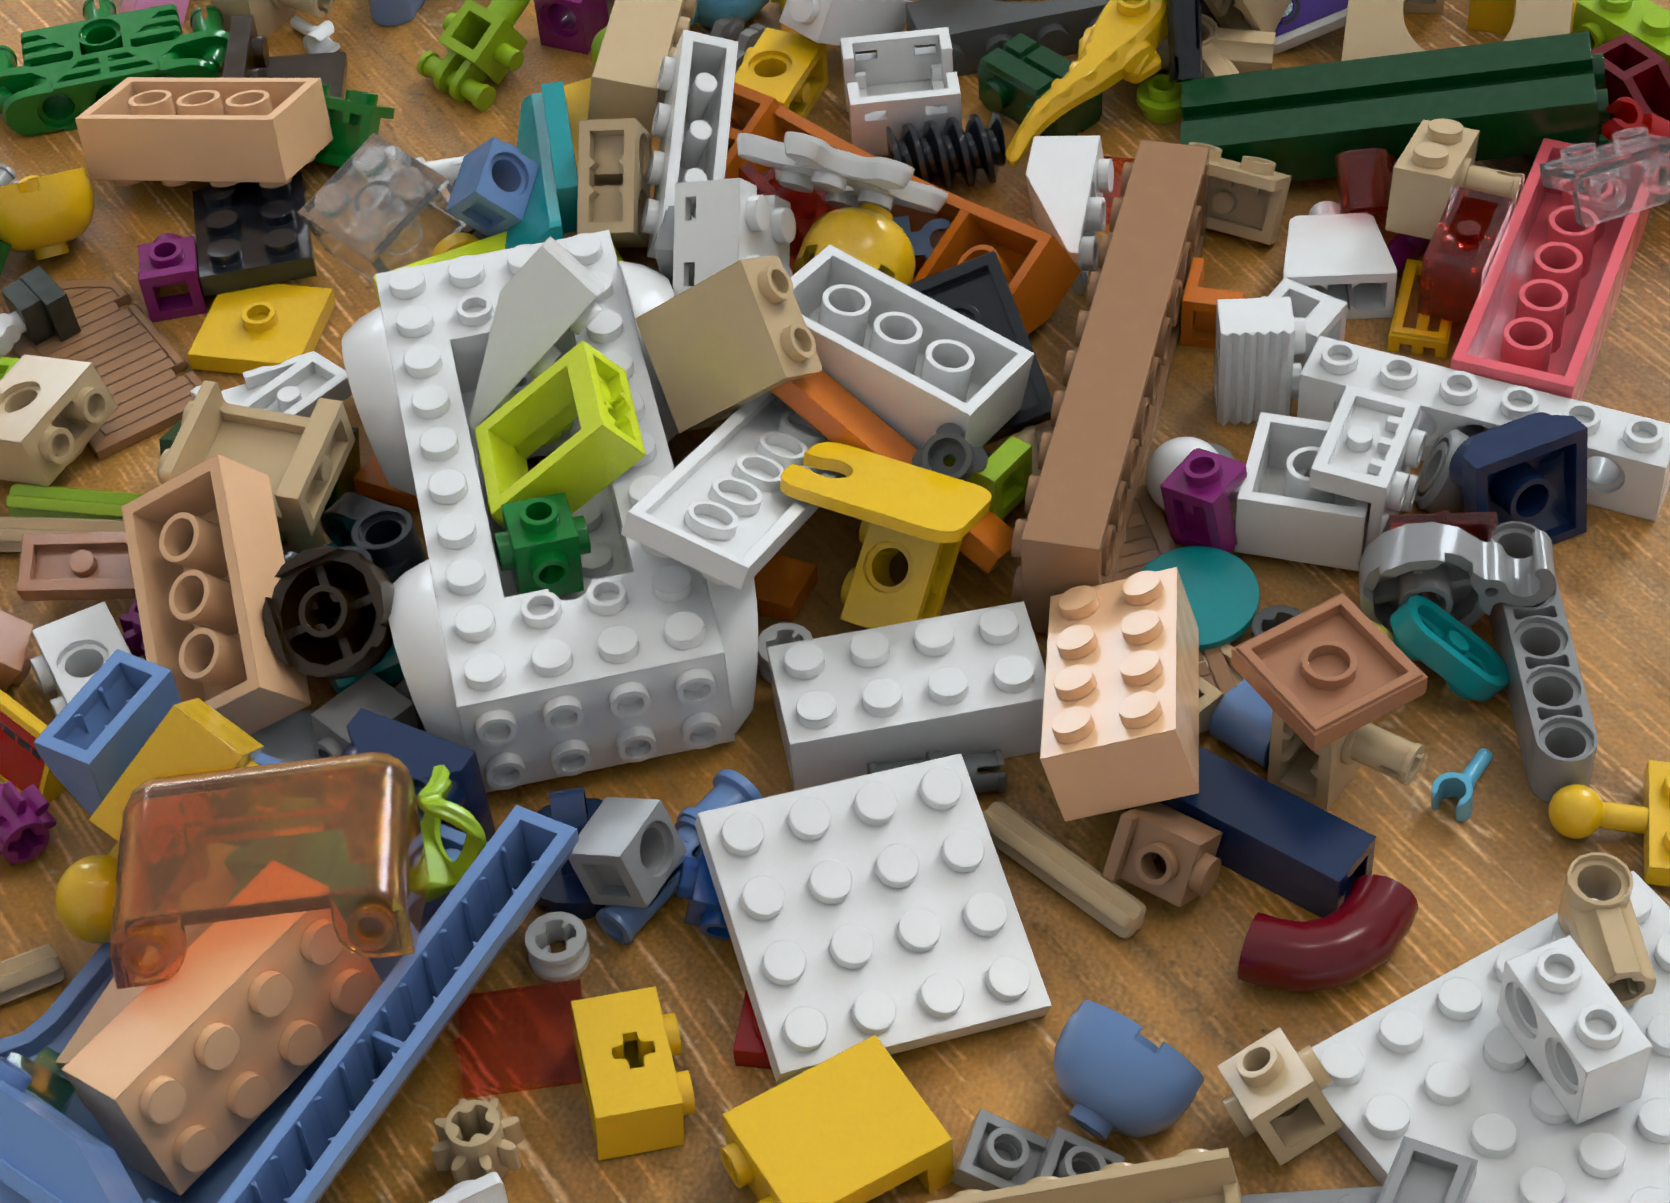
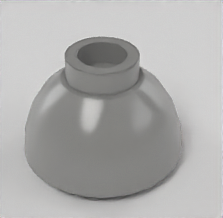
(1435, 486)

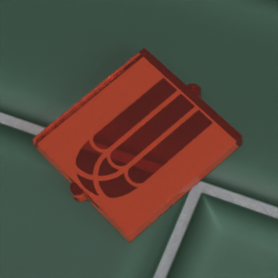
(518, 1039)

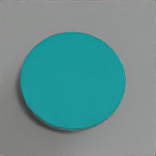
(1218, 589)

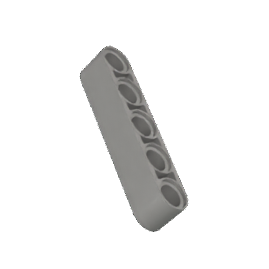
(1544, 683)

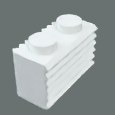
(1256, 358)

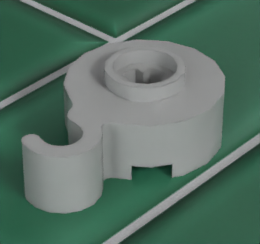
(1451, 571)

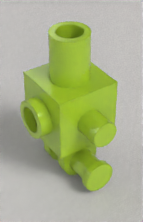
(479, 47)

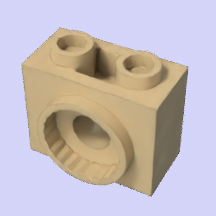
(48, 416)

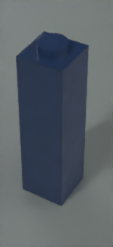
(1278, 836)

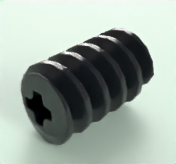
(953, 150)

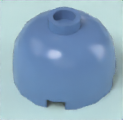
(1120, 1076)

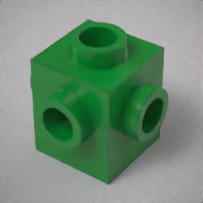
(543, 545)

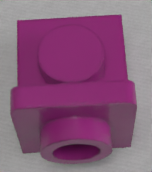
(1199, 500)

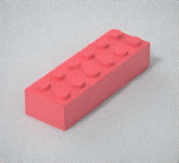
(1548, 291)

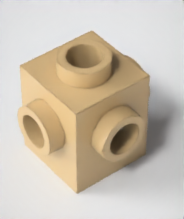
(1279, 1095)

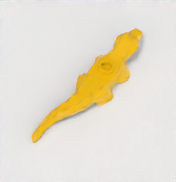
(1112, 49)

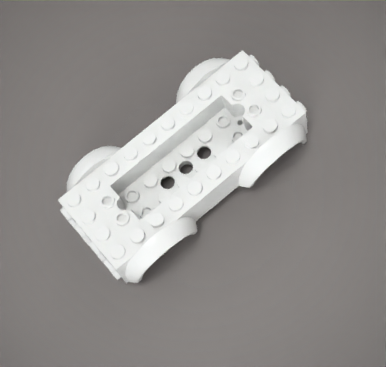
(539, 679)

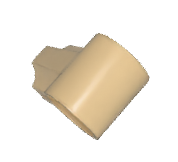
(1607, 926)

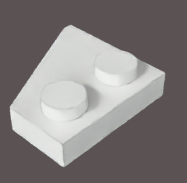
(290, 386)

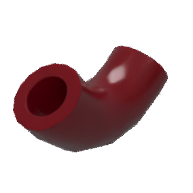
(1332, 948)

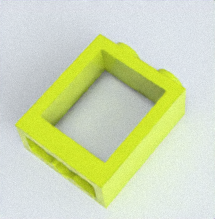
(606, 446)

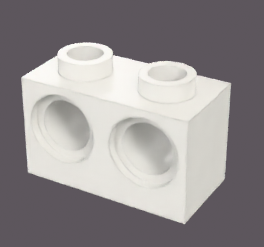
(1573, 1029)

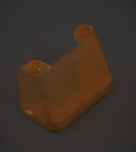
(268, 845)

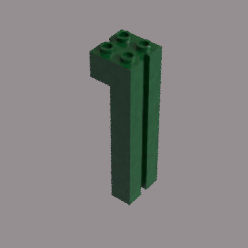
(1312, 112)

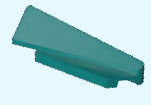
(547, 140)

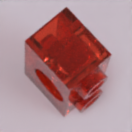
(1462, 253)

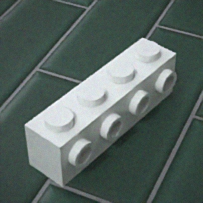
(690, 122)

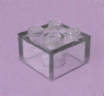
(381, 210)

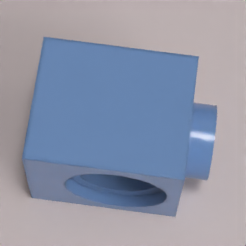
(493, 187)

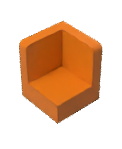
(1200, 307)

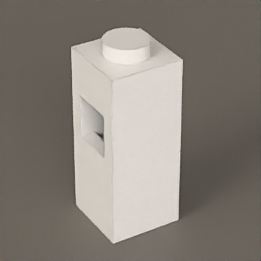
(835, 19)

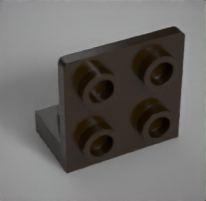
(249, 58)

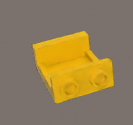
(837, 1133)

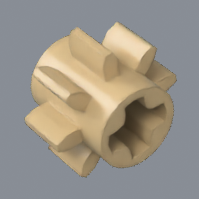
(477, 1140)

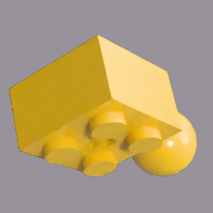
(185, 742)

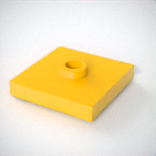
(260, 327)

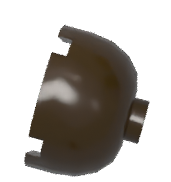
(330, 613)

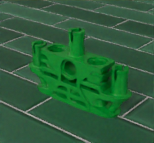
(84, 60)

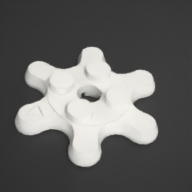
(847, 178)

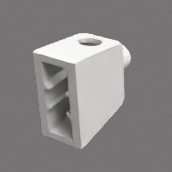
(1342, 259)

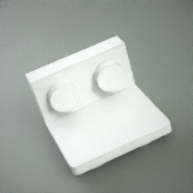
(1371, 454)

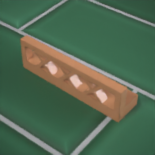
(75, 567)

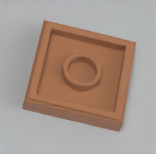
(1328, 671)

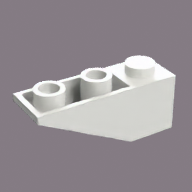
(1066, 195)
(529, 318)

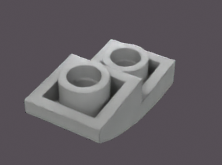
(1008, 1155)

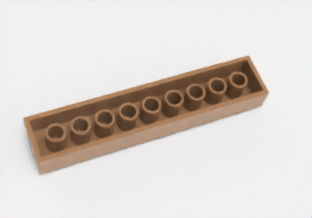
(1113, 380)

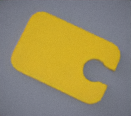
(887, 492)

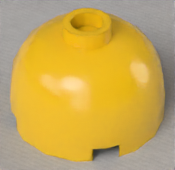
(46, 212)
(864, 234)

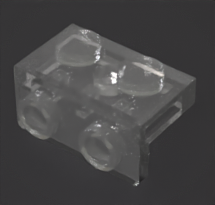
(1613, 177)

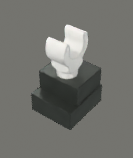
(36, 310)

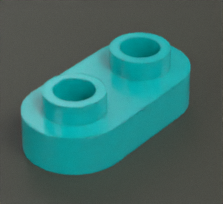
(1448, 648)

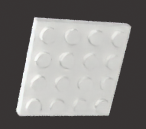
(870, 914)

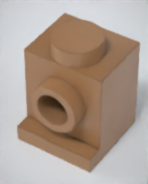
(1183, 843)

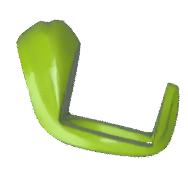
(444, 872)

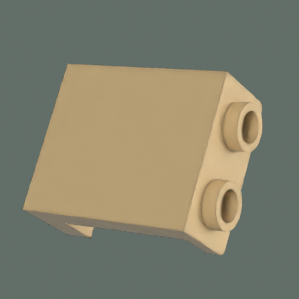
(728, 342)
(294, 450)

